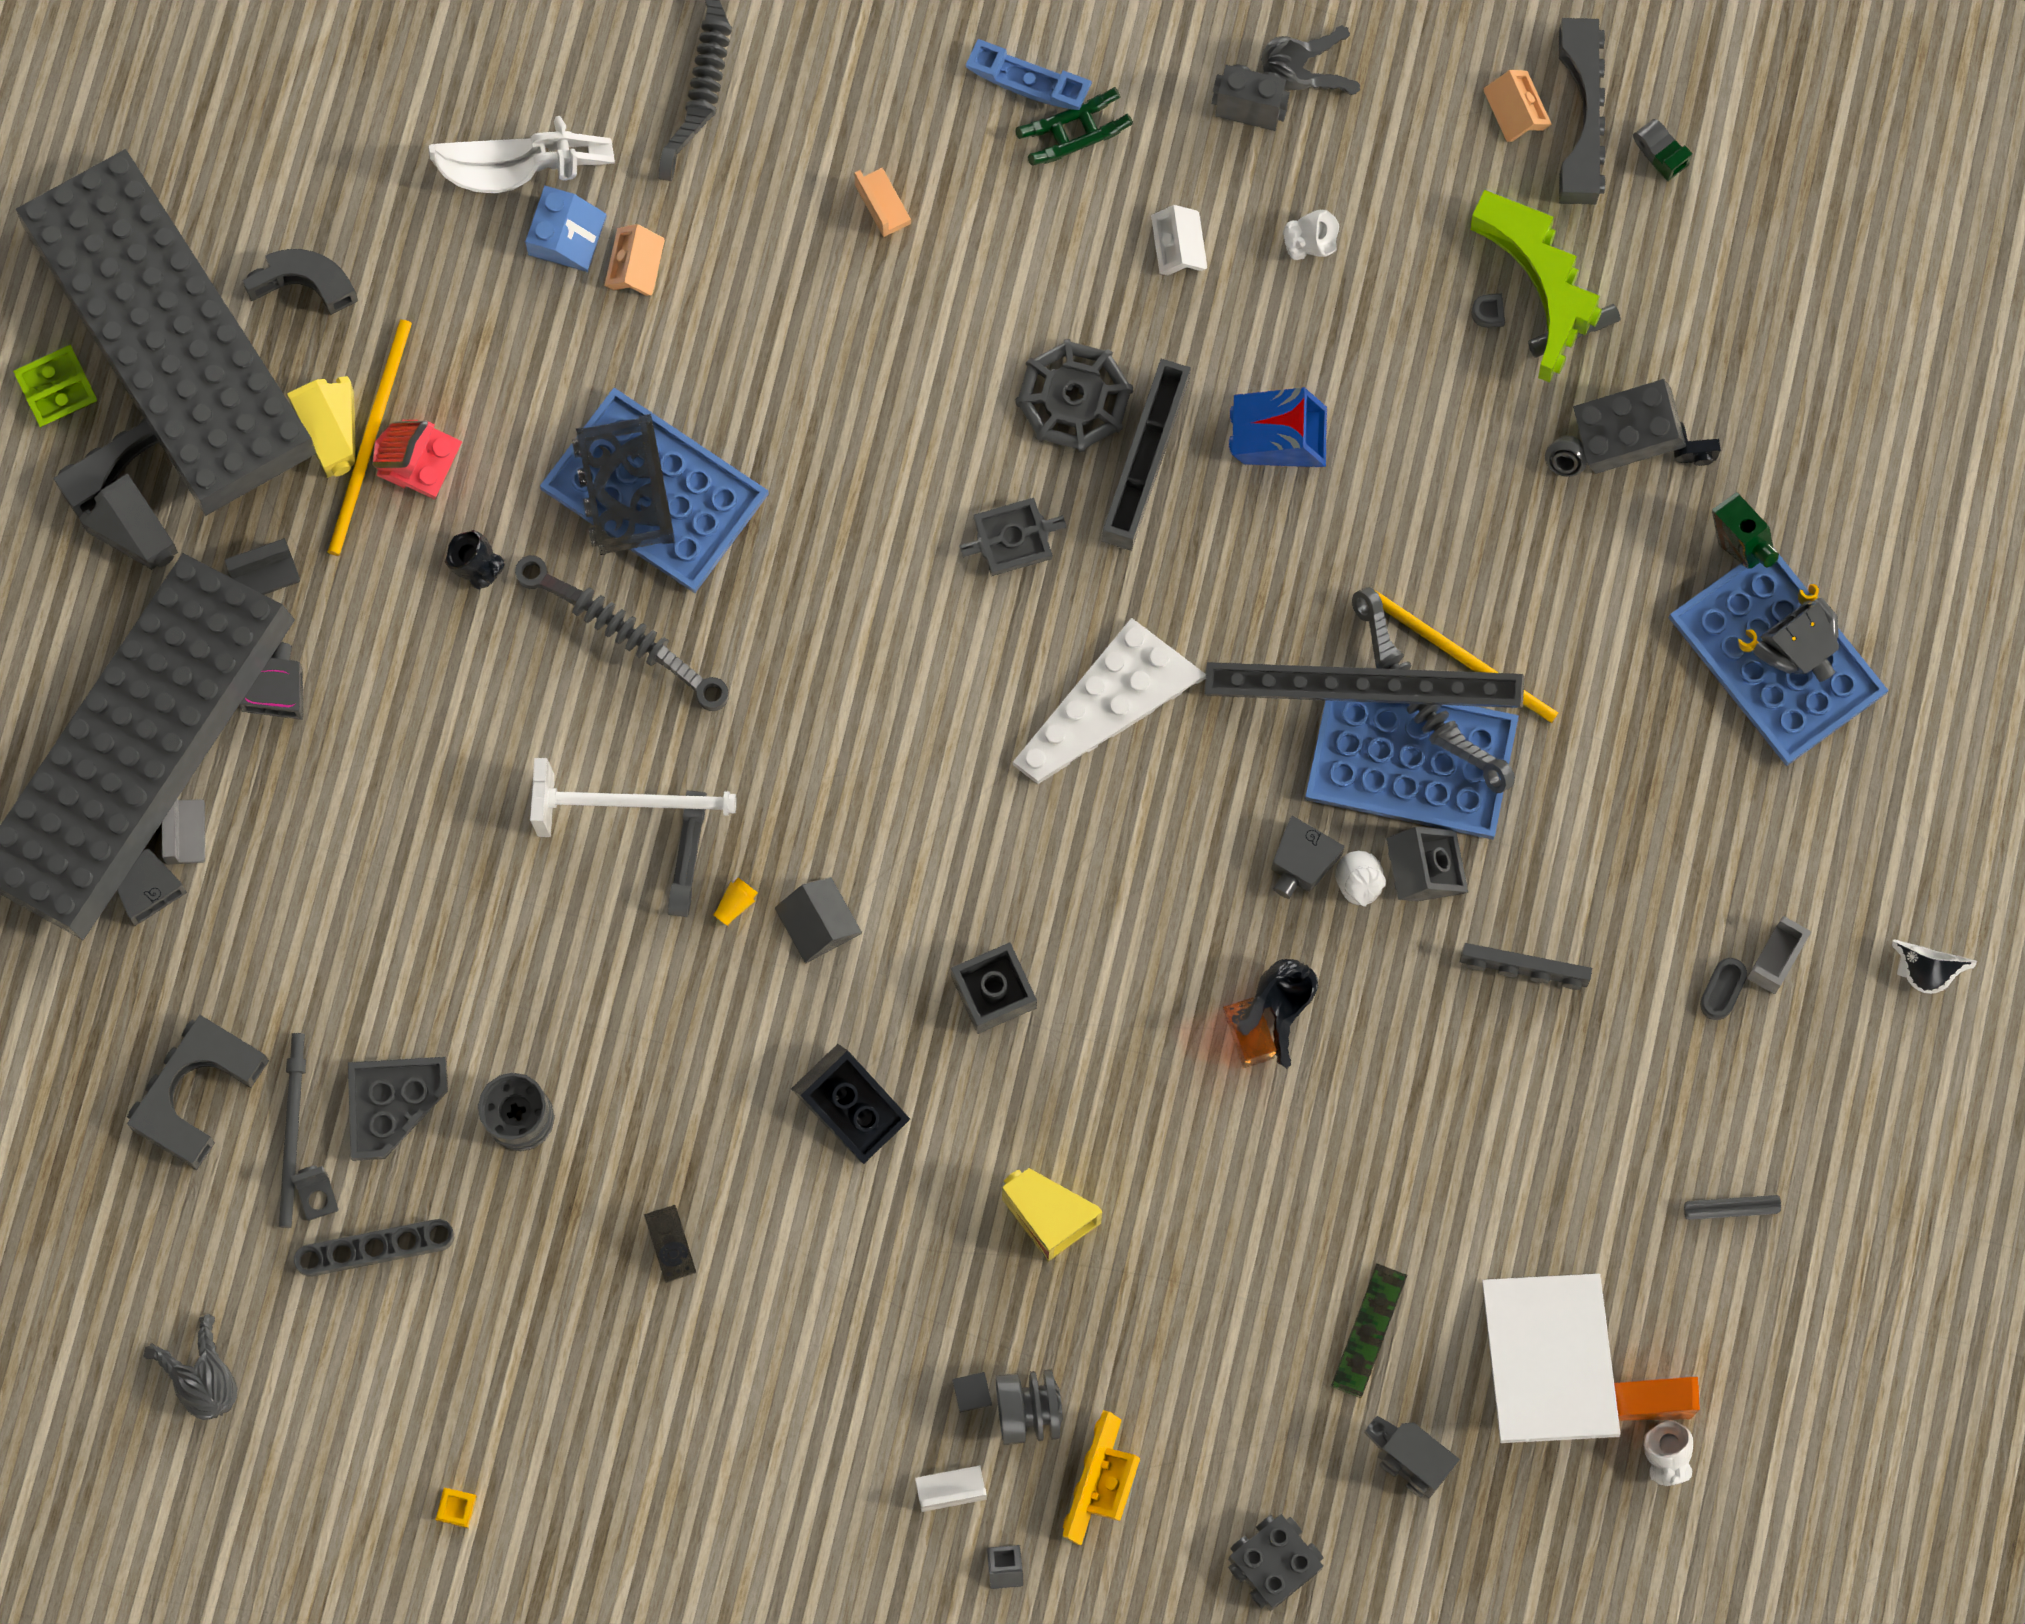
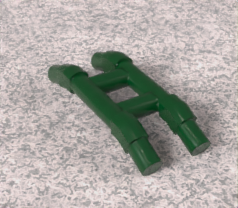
(1092, 134)

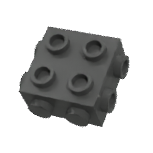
(1250, 97)
(1274, 1561)

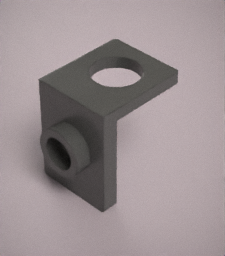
(312, 1180)

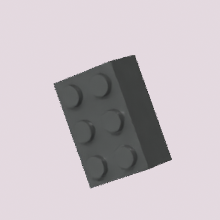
(1629, 426)

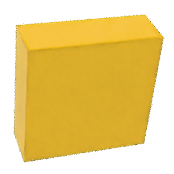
(456, 1507)

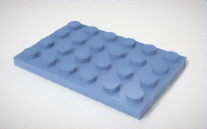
(704, 494)
(1785, 708)
(1384, 765)

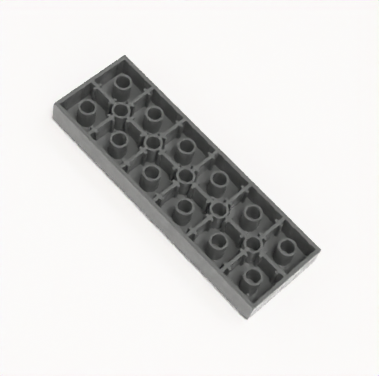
(166, 332)
(135, 743)

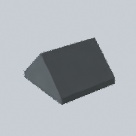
(817, 918)

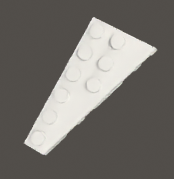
(1116, 692)

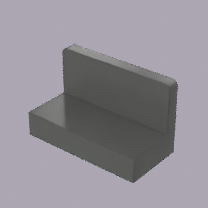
(264, 567)

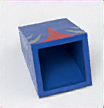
(1279, 428)

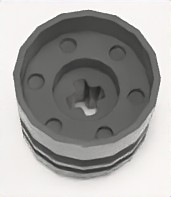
(499, 1106)
(1028, 1406)

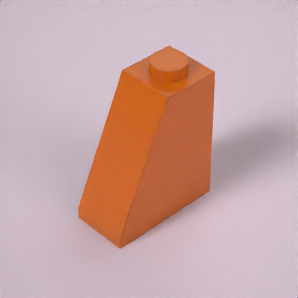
(1658, 1399)

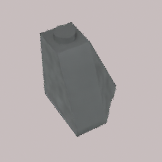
(129, 524)

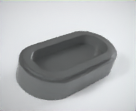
(1723, 989)

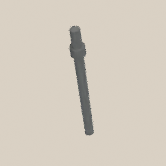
(295, 1067)

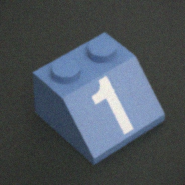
(565, 229)

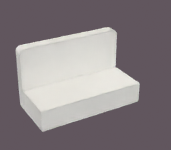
(1178, 240)
(950, 1488)

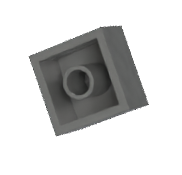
(993, 988)

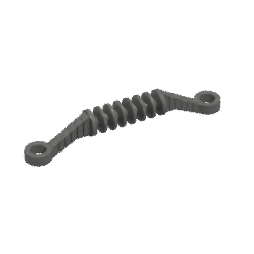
(705, 86)
(657, 651)
(1445, 734)

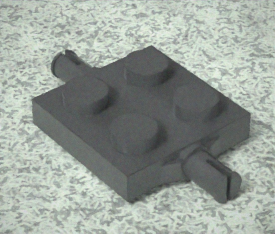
(1012, 536)

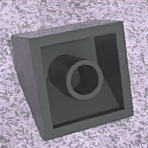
(1426, 864)

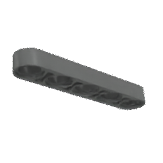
(357, 1244)

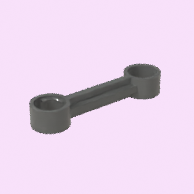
(681, 887)

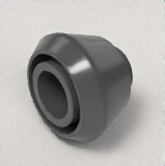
(1566, 456)

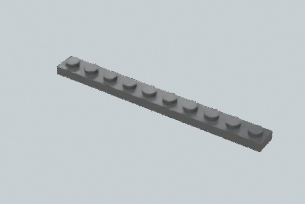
(1365, 685)

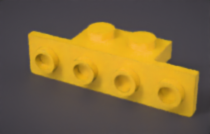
(1104, 1480)

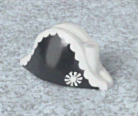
(1929, 969)

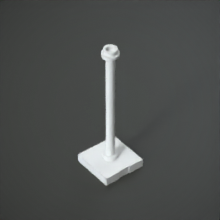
(546, 798)

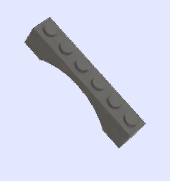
(1579, 52)
(102, 467)

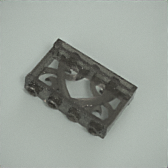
(654, 515)

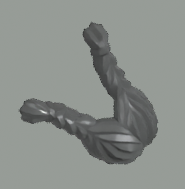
(1288, 56)
(209, 1385)

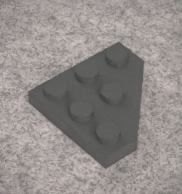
(390, 1100)

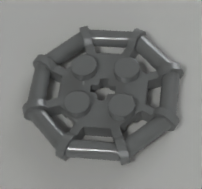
(1078, 412)

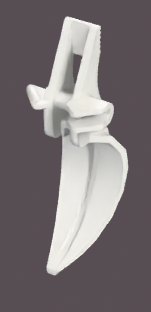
(509, 163)

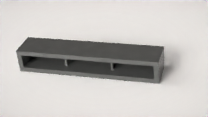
(1146, 454)

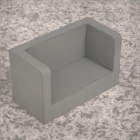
(1779, 955)

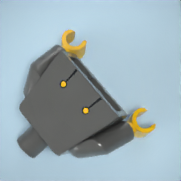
(1801, 639)

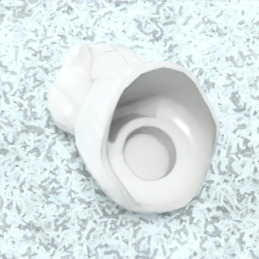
(1311, 235)
(1360, 877)
(1669, 1452)

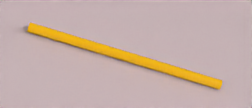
(369, 437)

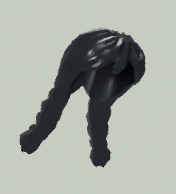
(1287, 991)

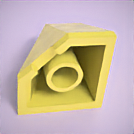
(330, 420)

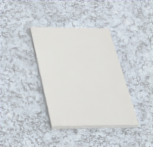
(1550, 1358)

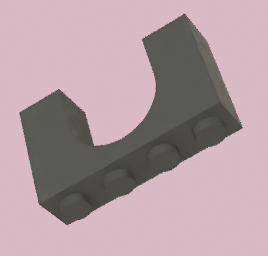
(202, 1046)

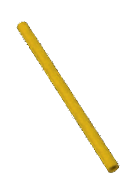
(1458, 653)

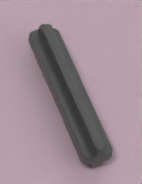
(1732, 1207)

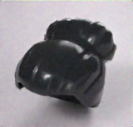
(473, 559)

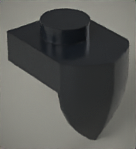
(1699, 451)

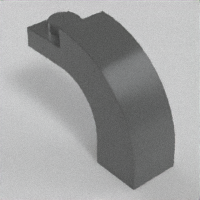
(306, 269)

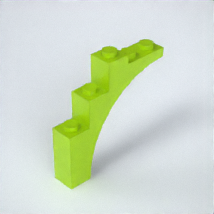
(1528, 238)

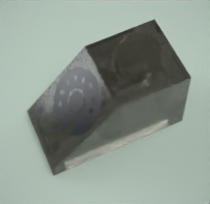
(670, 1243)

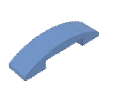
(1027, 79)

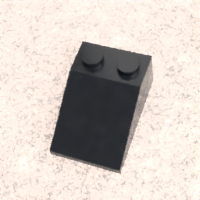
(850, 1103)

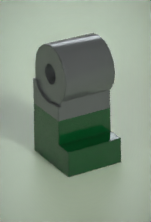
(1662, 149)

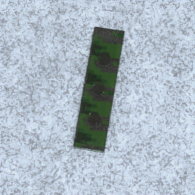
(1369, 1330)

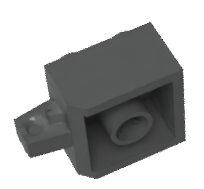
(1412, 1455)

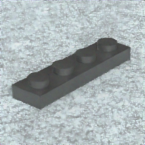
(1512, 964)

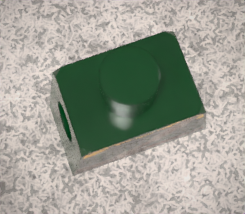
(1743, 533)

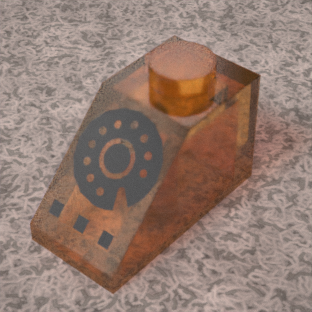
(1255, 1046)

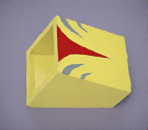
(1049, 1211)

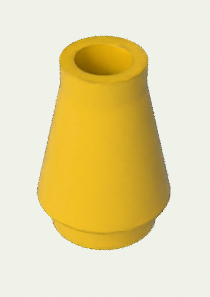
(735, 901)

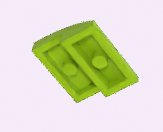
(55, 385)

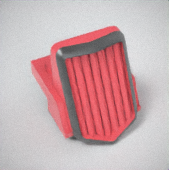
(415, 455)

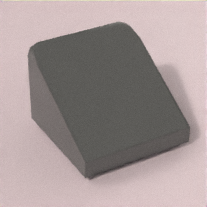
(1005, 1567)

